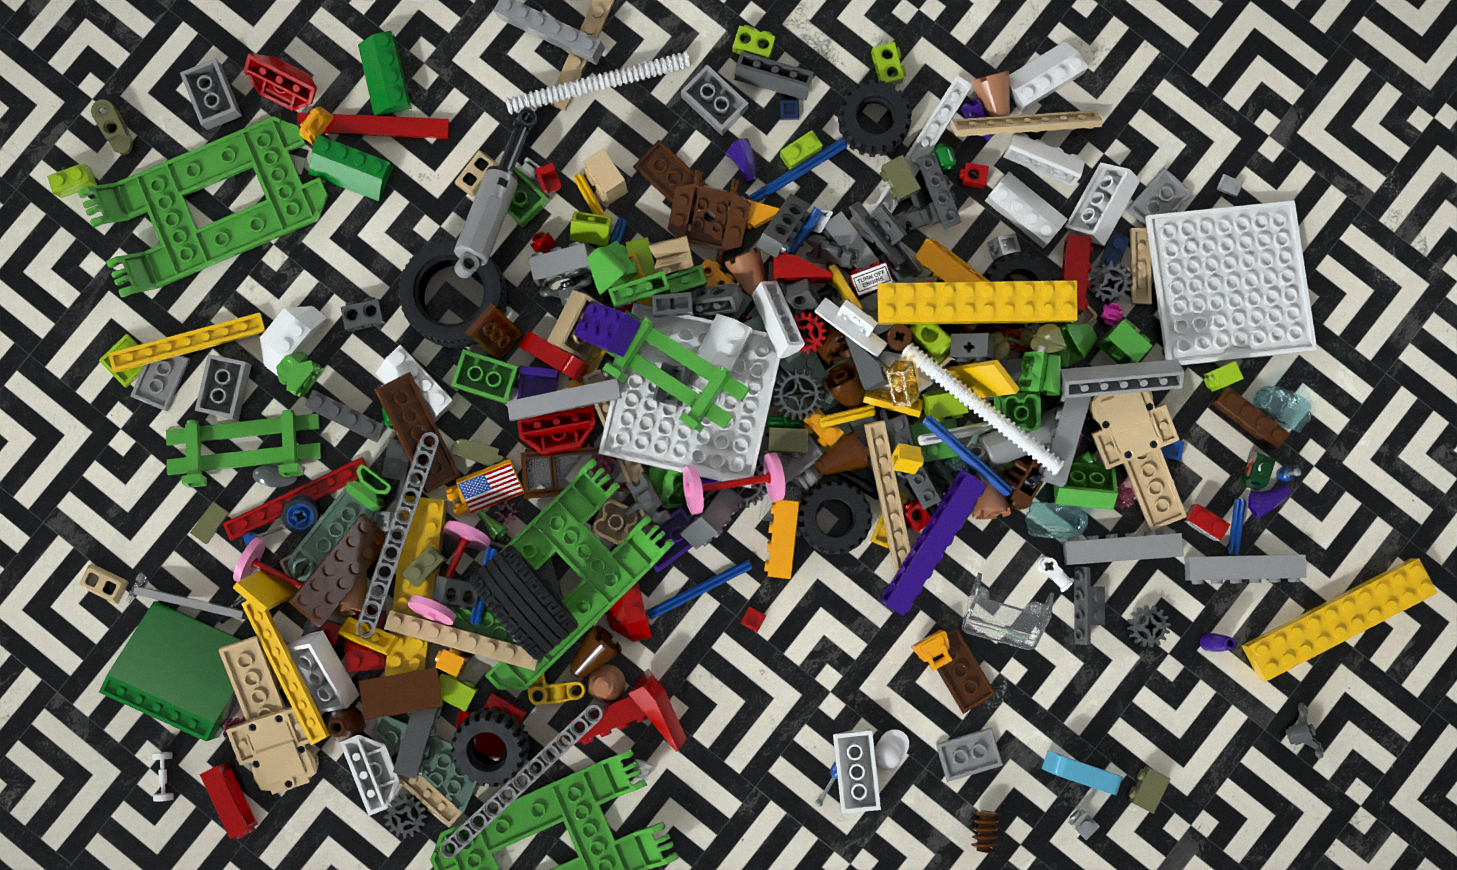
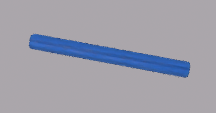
(798, 171)
(967, 455)
(699, 589)

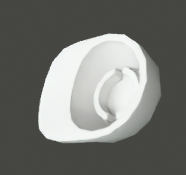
(891, 749)

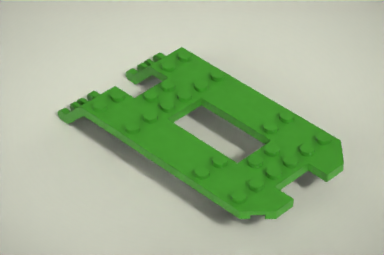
(162, 192)
(604, 573)
(577, 803)

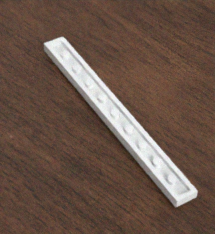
(926, 140)

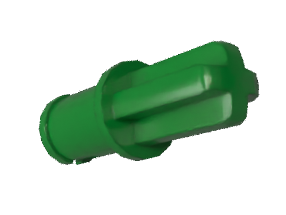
(783, 422)

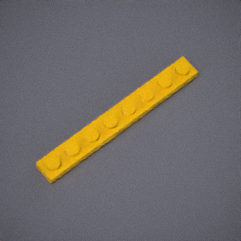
(186, 342)
(287, 673)

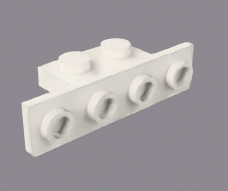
(853, 324)

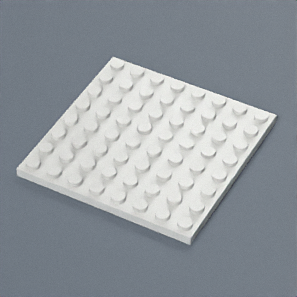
(1231, 283)
(653, 434)

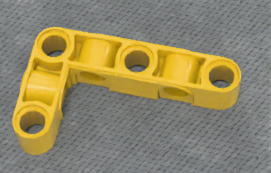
(554, 692)

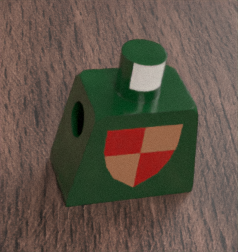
(1258, 470)

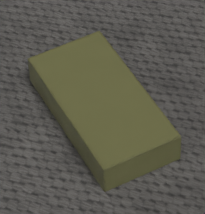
(210, 522)

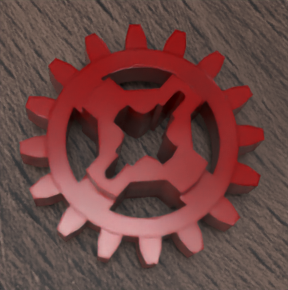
(813, 338)

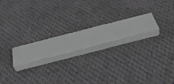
(564, 399)
(190, 602)

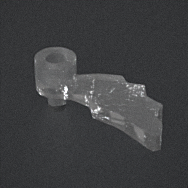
(140, 578)

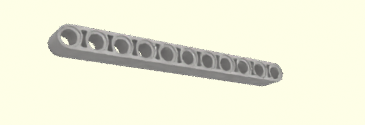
(398, 544)
(514, 784)

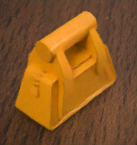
(315, 124)
(933, 646)

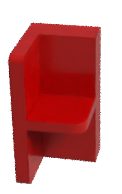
(548, 179)

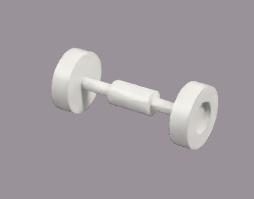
(162, 776)

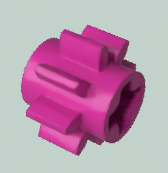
(1111, 314)

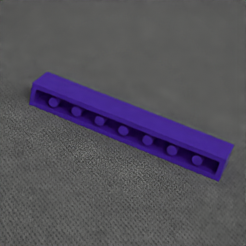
(933, 542)

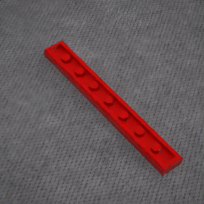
(385, 126)
(273, 509)

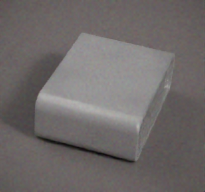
(1229, 185)

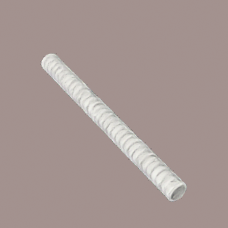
(598, 82)
(982, 408)

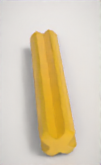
(588, 194)
(847, 416)

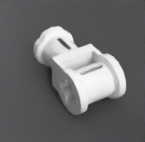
(1055, 573)

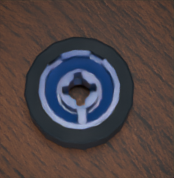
(300, 524)

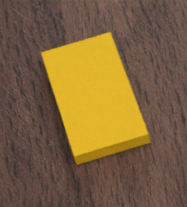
(985, 378)
(264, 590)

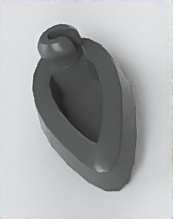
(269, 476)

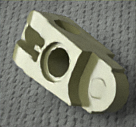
(119, 140)
(477, 452)

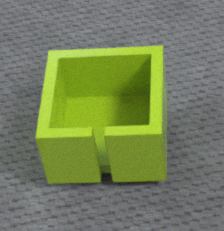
(942, 404)

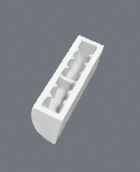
(777, 319)

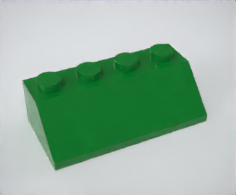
(384, 74)
(349, 168)

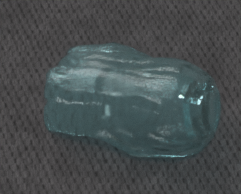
(1283, 407)
(1055, 520)

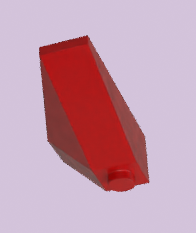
(656, 705)

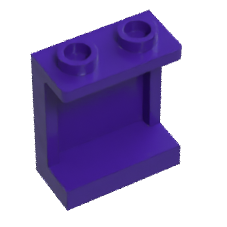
(536, 381)

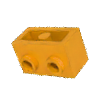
(714, 275)
(826, 436)
(452, 661)

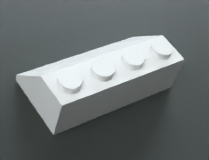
(1045, 75)
(1044, 159)
(1103, 203)
(1026, 210)
(721, 347)
(402, 362)
(323, 672)
(856, 771)

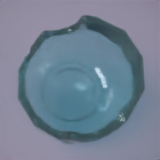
(955, 465)

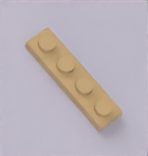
(1140, 267)
(432, 798)

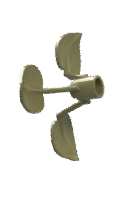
(1047, 340)

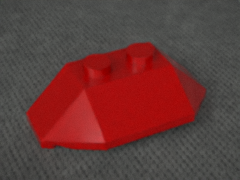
(280, 81)
(557, 430)
(629, 616)

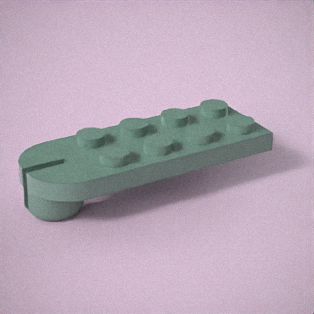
(326, 534)

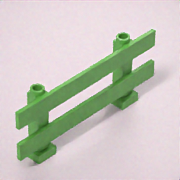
(701, 404)
(288, 454)

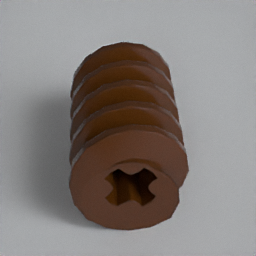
(898, 331)
(985, 831)

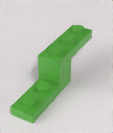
(657, 285)

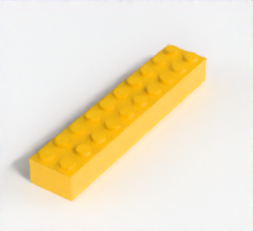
(977, 302)
(425, 530)
(1339, 619)

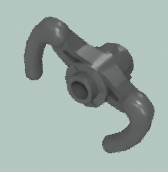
(564, 291)
(1304, 733)

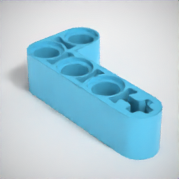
(1082, 773)

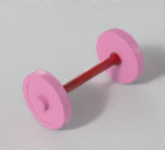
(773, 478)
(466, 537)
(250, 561)

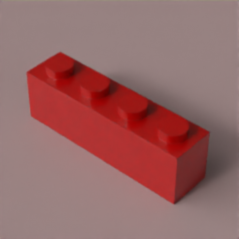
(1077, 266)
(616, 715)

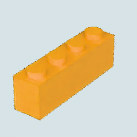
(946, 264)
(783, 538)

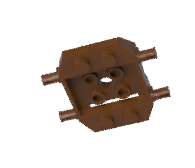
(715, 200)

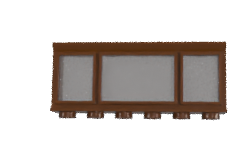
(551, 473)

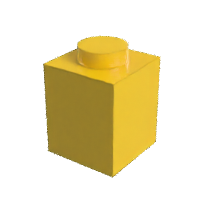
(907, 458)

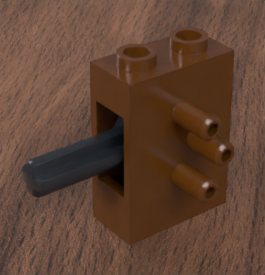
(1026, 483)

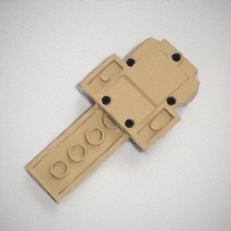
(1133, 435)
(272, 733)

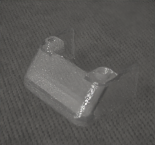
(1005, 622)

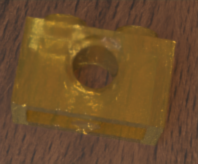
(902, 383)

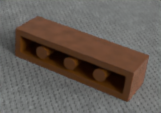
(1250, 418)

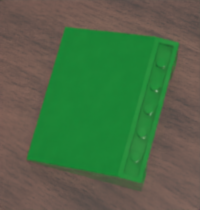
(175, 672)

